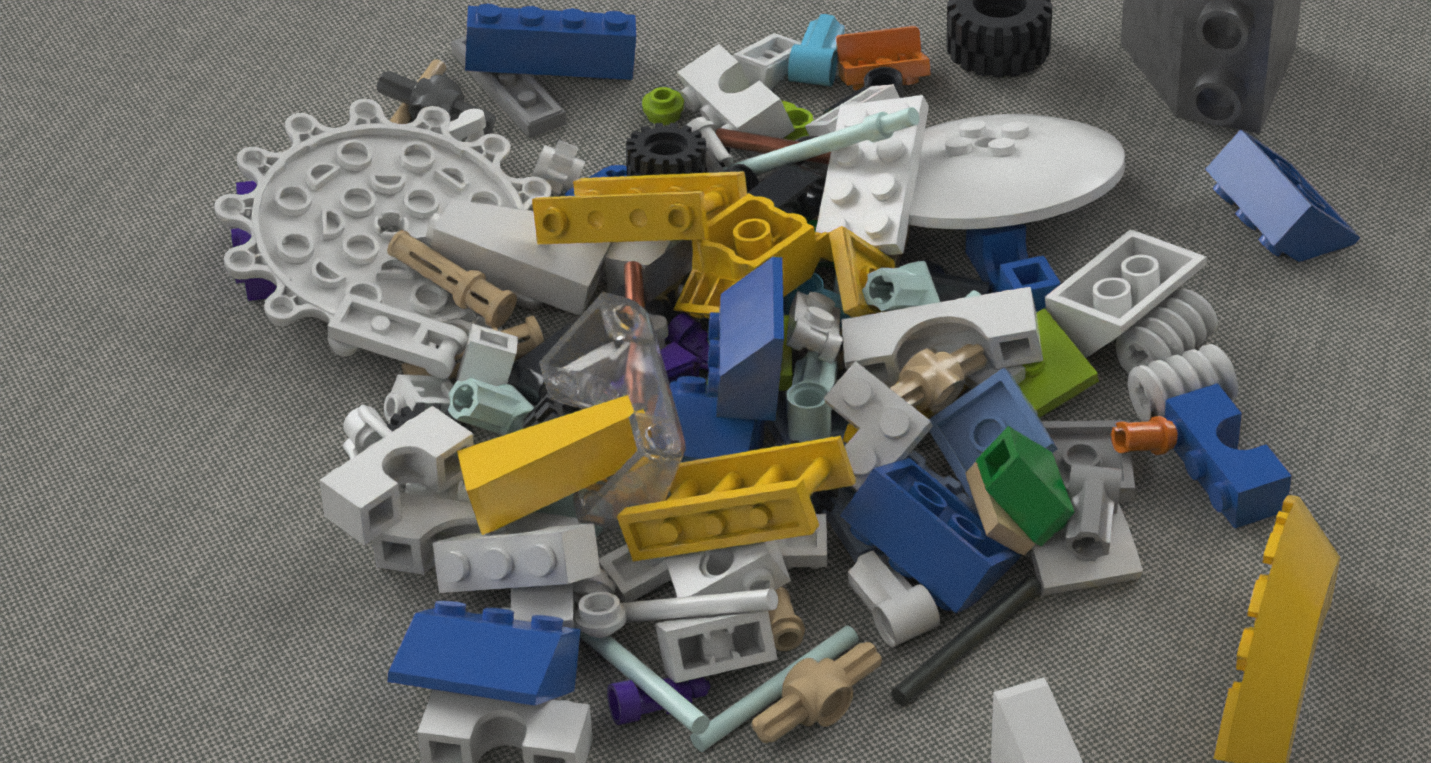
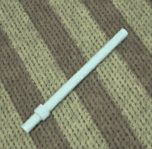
(874, 128)

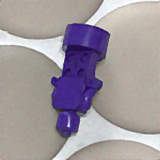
(689, 335)
(629, 702)

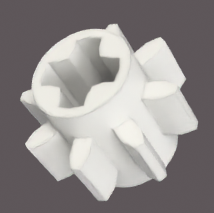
(559, 166)

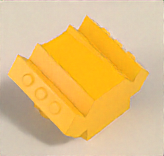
(741, 242)

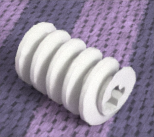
(1167, 330)
(1179, 375)

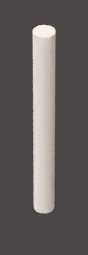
(701, 605)

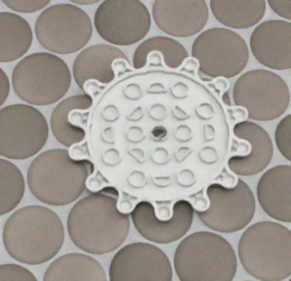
(331, 192)

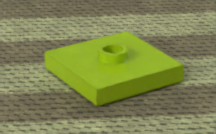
(1061, 372)

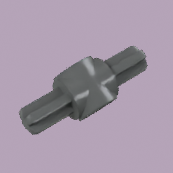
(436, 91)

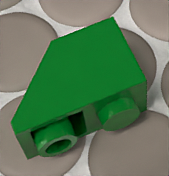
(1026, 484)

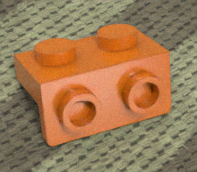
(881, 48)

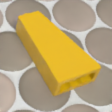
(546, 462)

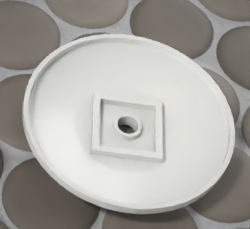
(1011, 170)

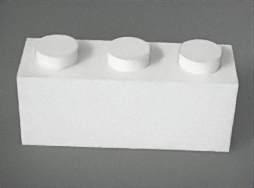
(1119, 288)

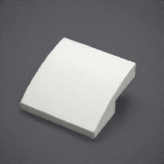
(1062, 572)

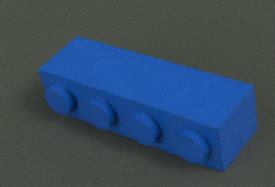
(550, 42)

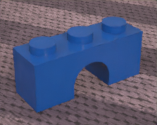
(1003, 261)
(1239, 482)

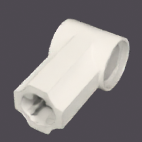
(895, 605)

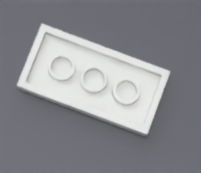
(874, 183)

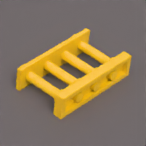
(637, 208)
(738, 500)

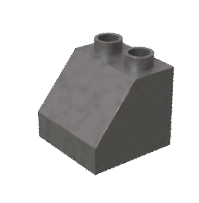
(1213, 56)

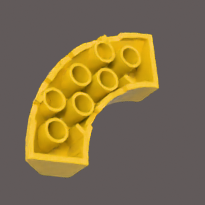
(1280, 647)

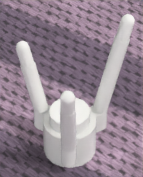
(363, 428)

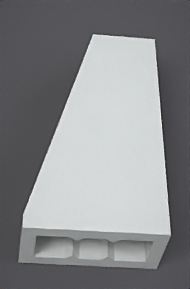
(506, 250)
(1030, 727)

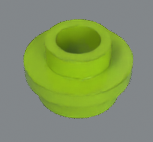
(663, 105)

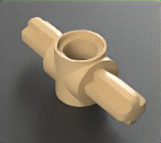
(938, 378)
(816, 692)

